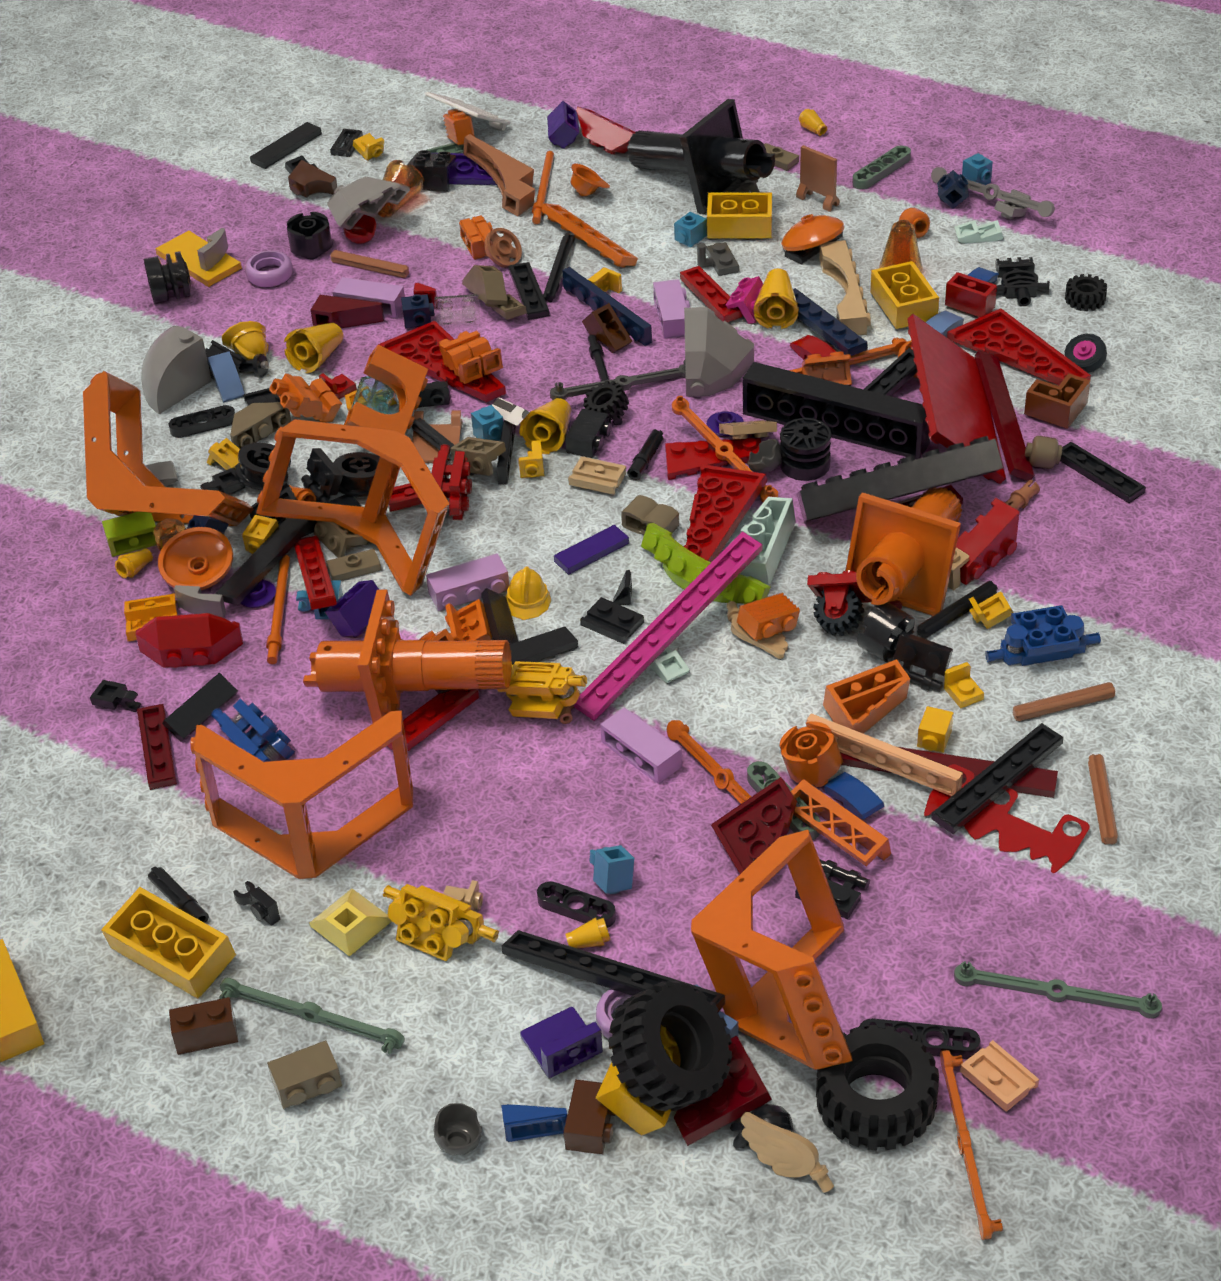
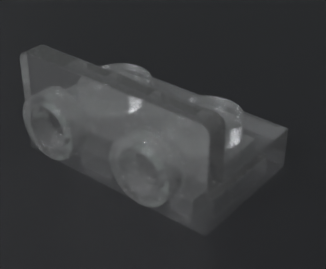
(457, 311)

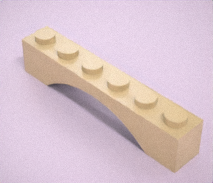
(838, 263)

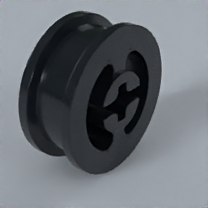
(254, 463)
(357, 472)

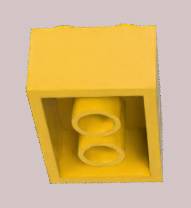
(739, 215)
(903, 292)

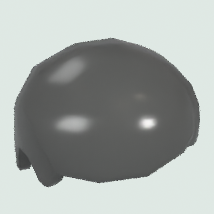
(767, 458)
(457, 1129)

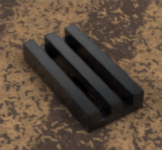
(348, 147)

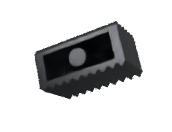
(588, 433)

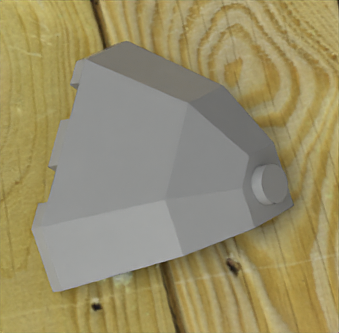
(363, 197)
(713, 353)

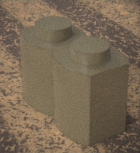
(646, 511)

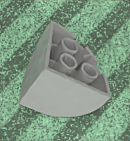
(174, 368)

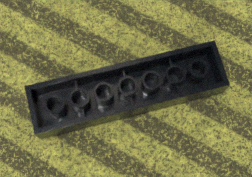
(848, 411)
(906, 478)

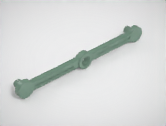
(1147, 1006)
(313, 1013)

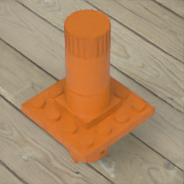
(905, 549)
(389, 665)

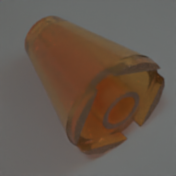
(404, 175)
(901, 246)

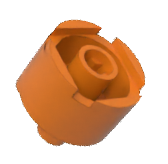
(811, 753)

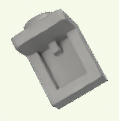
(1010, 209)

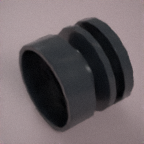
(167, 277)
(805, 449)

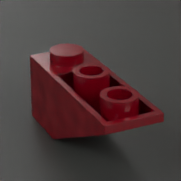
(345, 311)

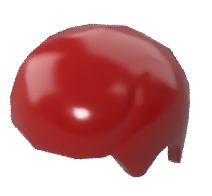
(362, 231)

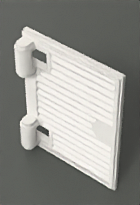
(494, 121)

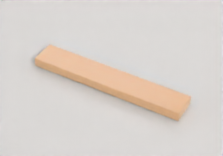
(894, 758)

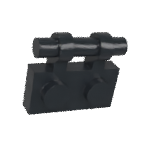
(323, 474)
(925, 655)
(844, 895)

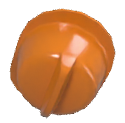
(586, 180)

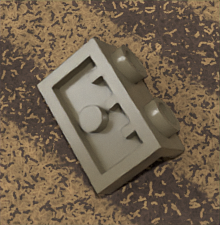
(479, 453)
(337, 538)

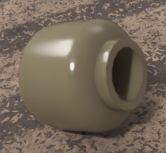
(1043, 452)

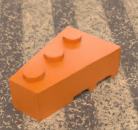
(867, 696)

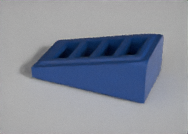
(531, 1122)

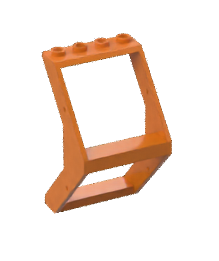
(122, 481)
(369, 521)
(292, 785)
(793, 978)

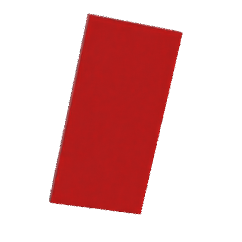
(951, 390)

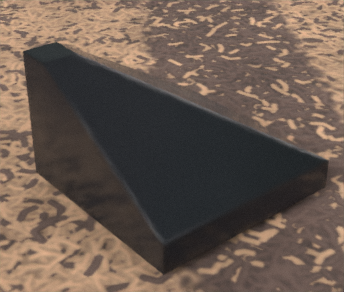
(624, 591)

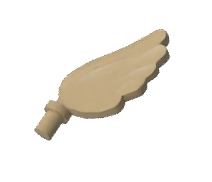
(774, 645)
(784, 1151)

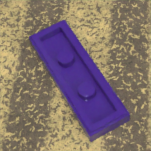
(591, 549)

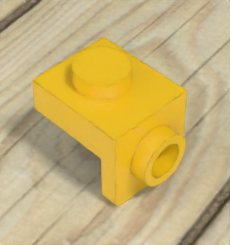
(607, 279)
(991, 610)

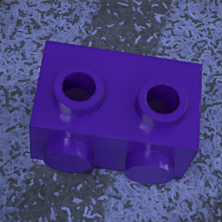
(563, 125)
(353, 609)

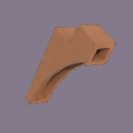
(509, 174)

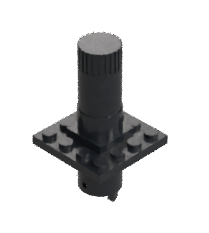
(708, 152)

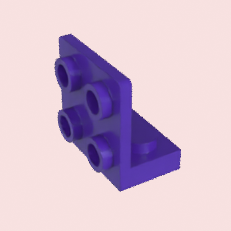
(562, 1041)

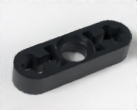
(181, 427)
(569, 895)

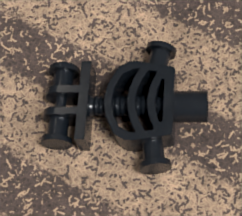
(1019, 280)

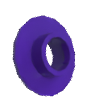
(721, 418)
(263, 597)

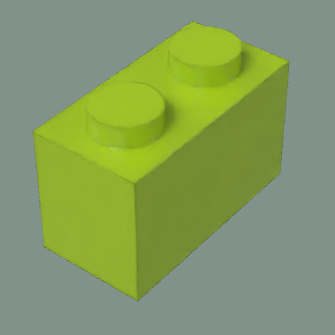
(129, 532)

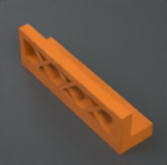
(839, 817)

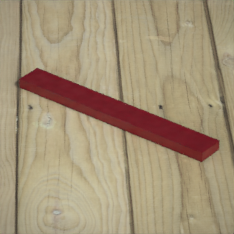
(1004, 416)
(1036, 782)

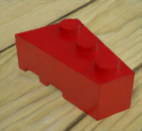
(989, 540)

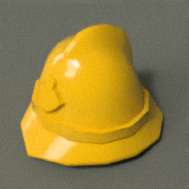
(246, 339)
(527, 595)

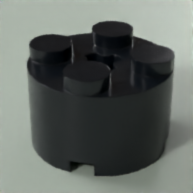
(309, 235)
(883, 630)

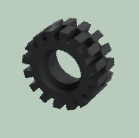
(1086, 292)
(607, 399)

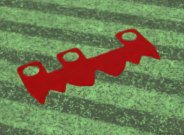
(1014, 832)

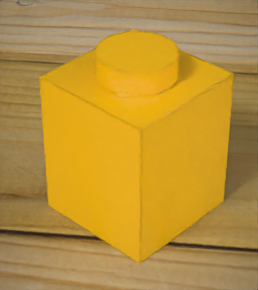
(935, 729)

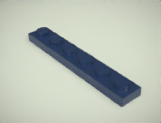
(596, 298)
(828, 326)

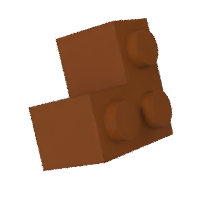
(1057, 403)

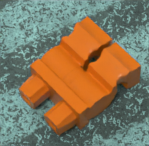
(470, 356)
(310, 401)

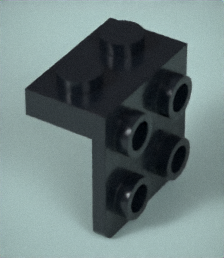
(434, 168)

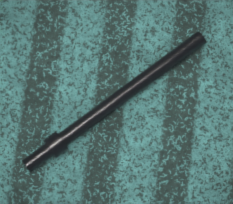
(596, 353)

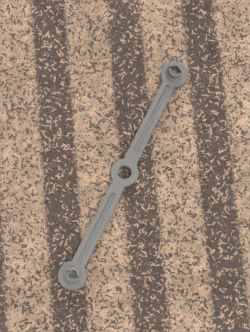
(1044, 208)

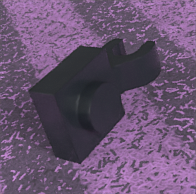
(224, 482)
(112, 694)
(262, 904)

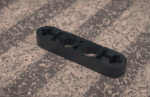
(922, 1031)

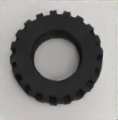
(641, 1055)
(880, 1120)

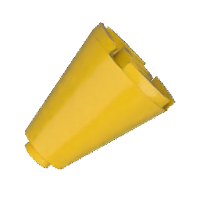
(776, 301)
(312, 345)
(547, 424)

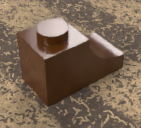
(309, 180)
(607, 328)

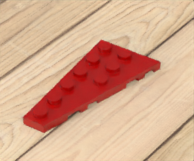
(1016, 346)
(423, 348)
(719, 507)

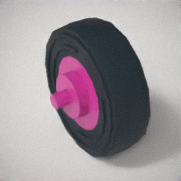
(1087, 351)

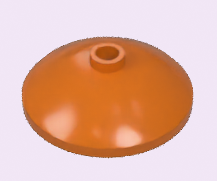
(812, 232)
(192, 550)

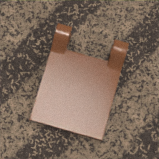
(819, 175)
(449, 431)

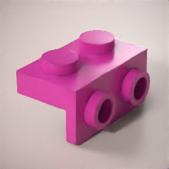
(745, 297)

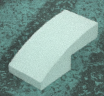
(971, 233)
(669, 665)

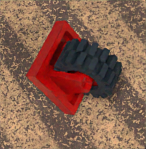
(838, 601)

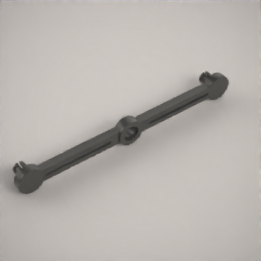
(625, 382)

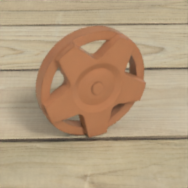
(501, 247)

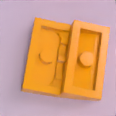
(143, 610)

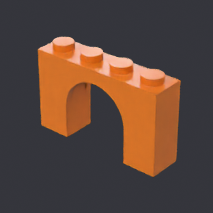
(404, 378)

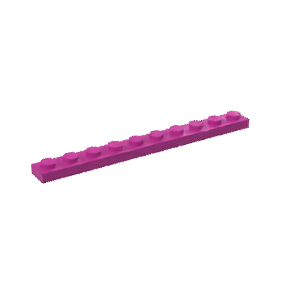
(668, 626)

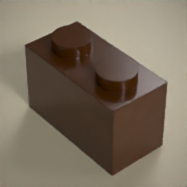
(203, 1025)
(587, 1120)

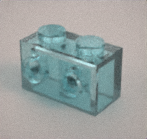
(374, 394)

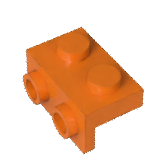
(831, 368)
(468, 622)

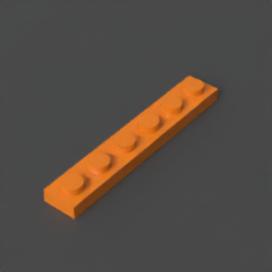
(590, 235)

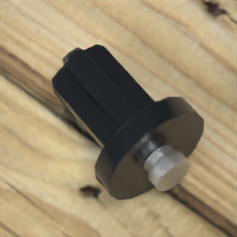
(258, 365)

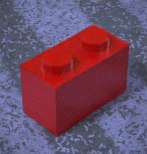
(970, 295)

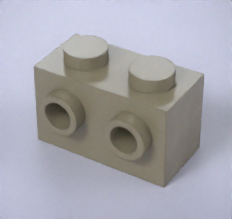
(304, 1074)

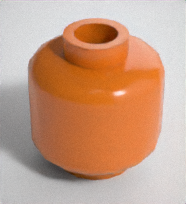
(918, 219)

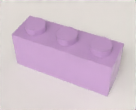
(387, 294)
(670, 303)
(467, 581)
(641, 745)

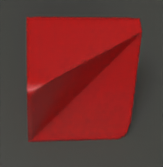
(422, 289)

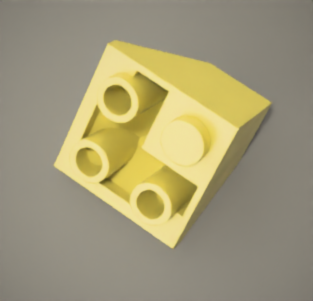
(350, 922)

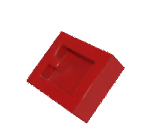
(339, 385)

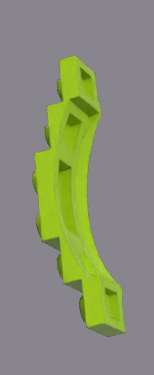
(685, 566)

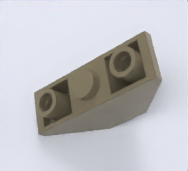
(487, 283)
(258, 422)

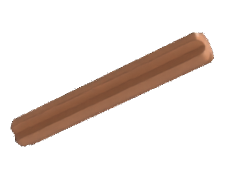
(369, 264)
(1063, 701)
(1102, 799)

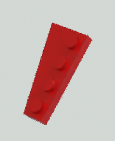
(688, 456)

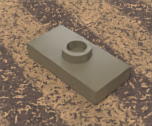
(783, 158)
(512, 309)
(353, 565)

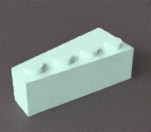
(772, 528)

